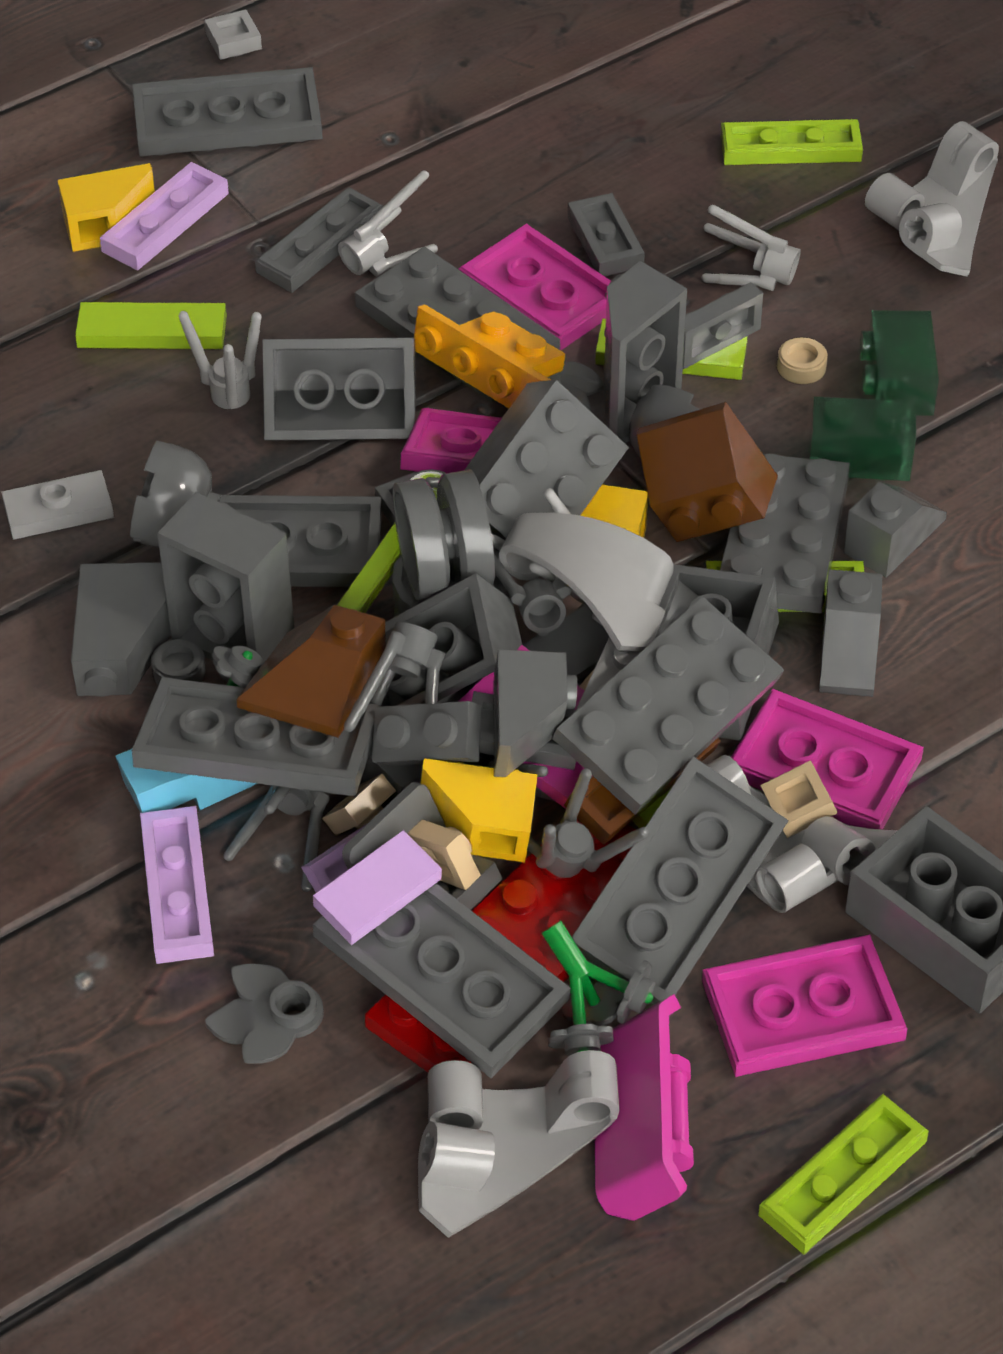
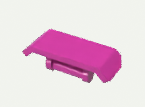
(649, 1141)

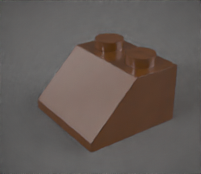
(704, 472)

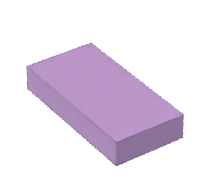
(377, 887)

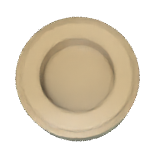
(802, 360)

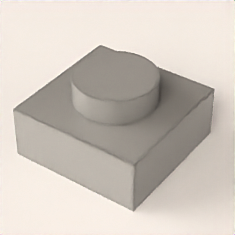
(233, 34)

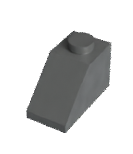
(889, 527)
(850, 633)
(528, 704)

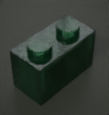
(901, 359)
(867, 433)

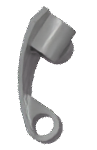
(944, 209)
(602, 563)
(808, 860)
(499, 1142)

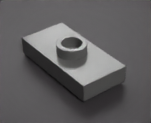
(57, 504)

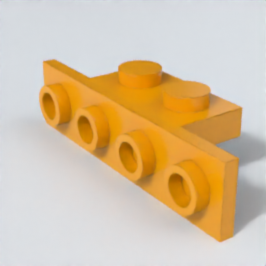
(487, 352)

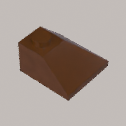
(318, 670)

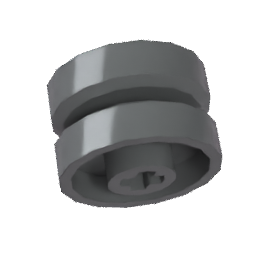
(442, 532)

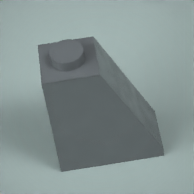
(117, 626)

